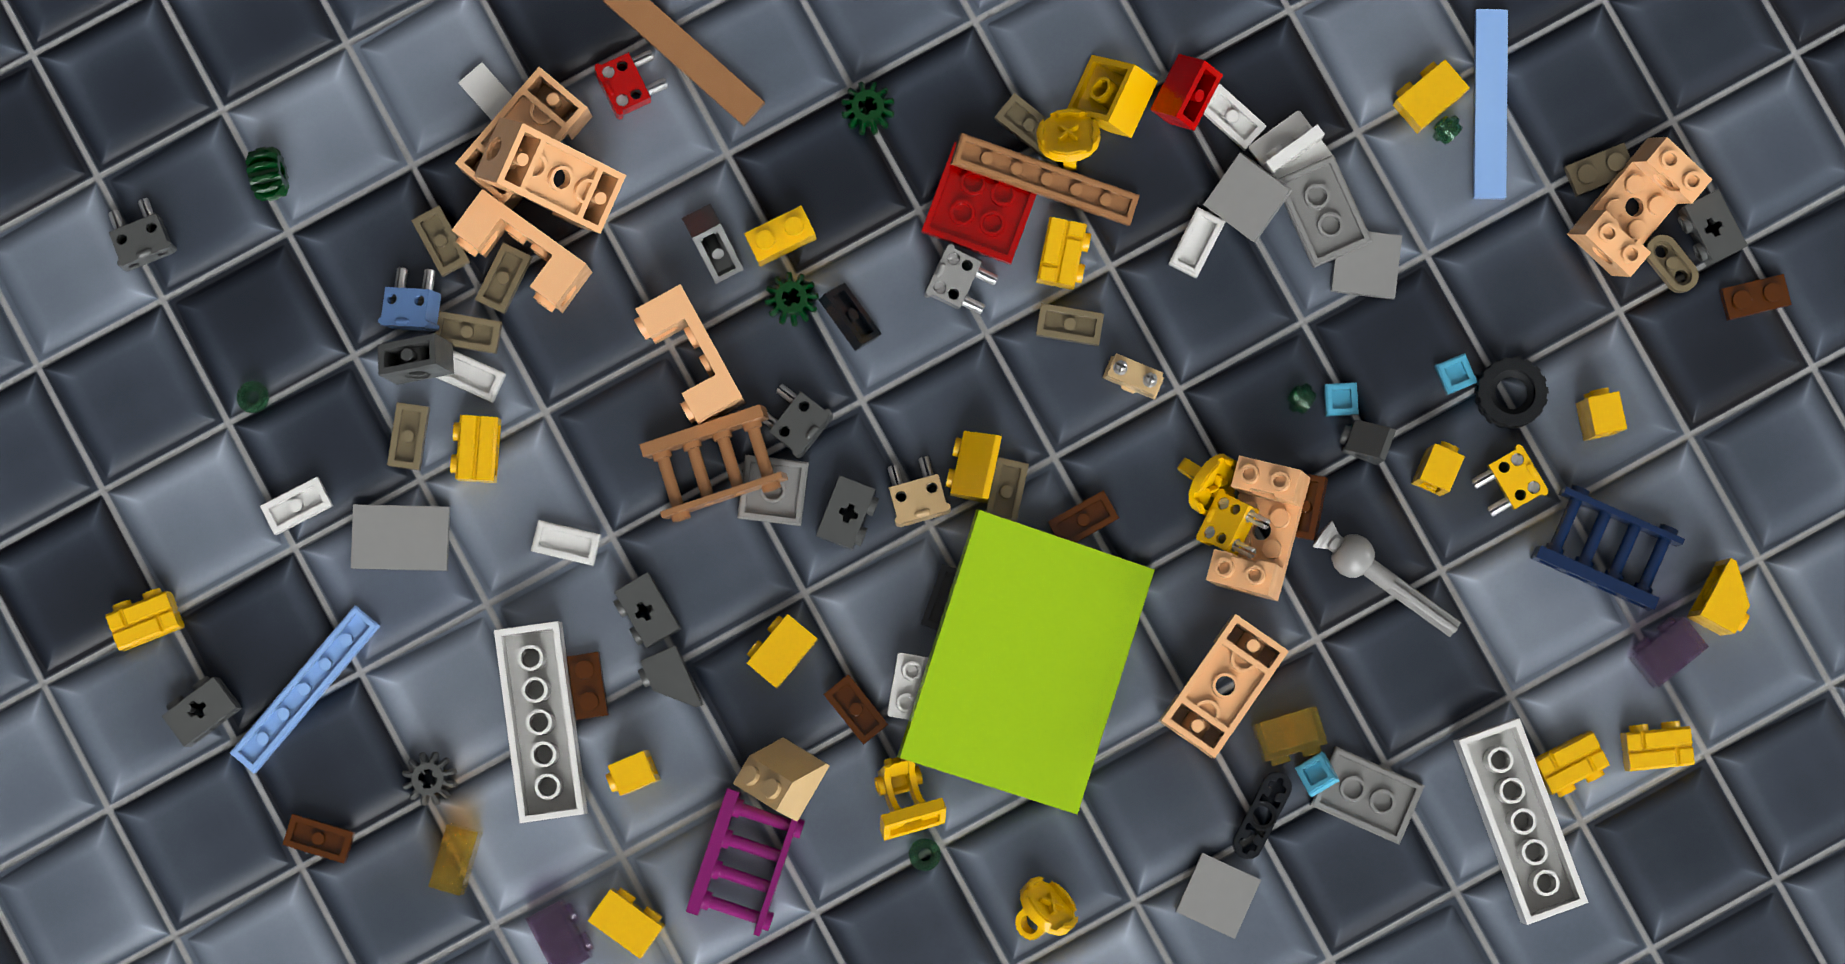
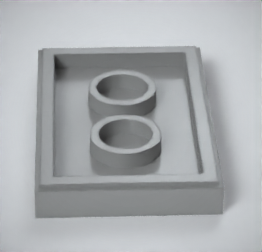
(1324, 212)
(400, 537)
(1369, 796)

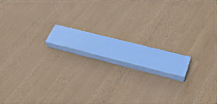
(1490, 104)
(305, 689)

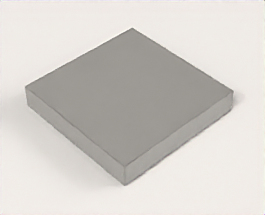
(1247, 197)
(1370, 269)
(780, 505)
(1218, 895)

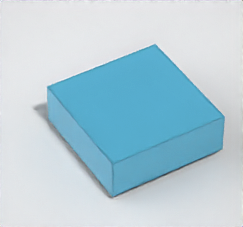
(1455, 374)
(1341, 399)
(1317, 774)

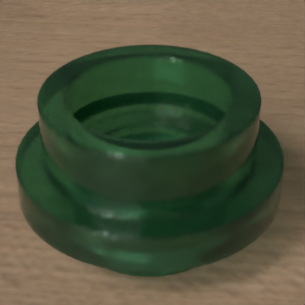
(1447, 129)
(244, 392)
(1301, 398)
(914, 854)

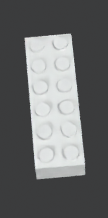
(540, 722)
(1520, 821)

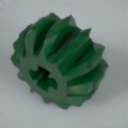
(861, 99)
(267, 173)
(787, 289)

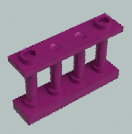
(713, 868)

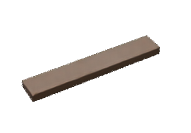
(689, 57)
(1044, 179)

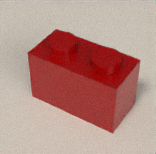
(1186, 92)

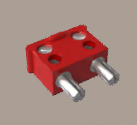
(621, 85)

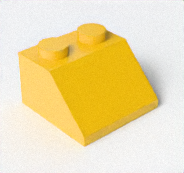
(1113, 94)
(975, 466)
(1722, 600)

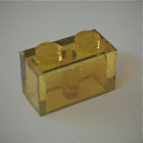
(1289, 735)
(455, 859)

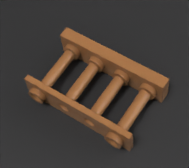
(690, 440)

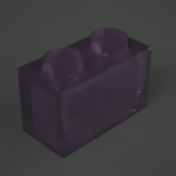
(1667, 651)
(559, 934)

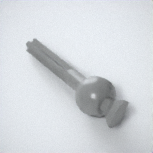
(1355, 557)

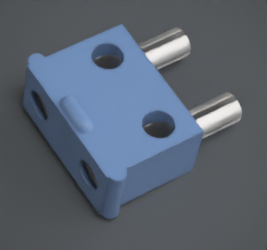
(411, 307)

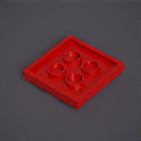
(978, 213)

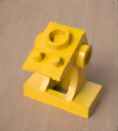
(900, 777)

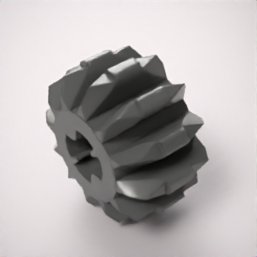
(438, 771)

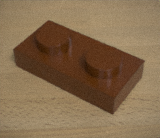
(1755, 297)
(1312, 508)
(1084, 518)
(587, 685)
(856, 709)
(318, 838)

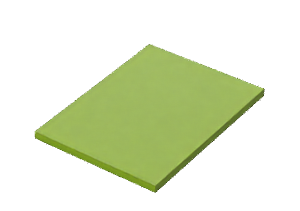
(1026, 662)

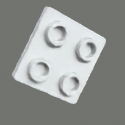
(1290, 146)
(905, 684)

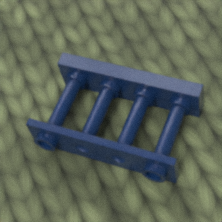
(1611, 579)

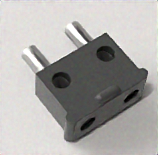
(141, 244)
(803, 426)

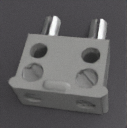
(952, 277)

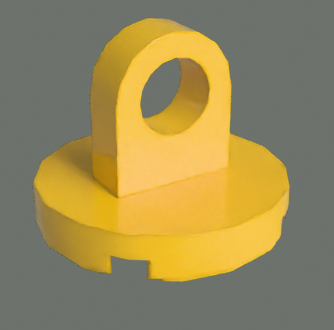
(1068, 137)
(1207, 480)
(1047, 907)

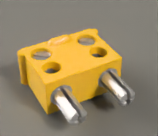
(1519, 476)
(1229, 524)

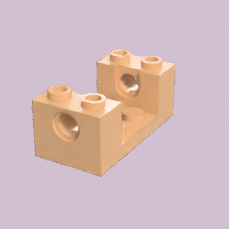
(540, 105)
(526, 162)
(1659, 180)
(486, 223)
(674, 313)
(1280, 497)
(1204, 714)

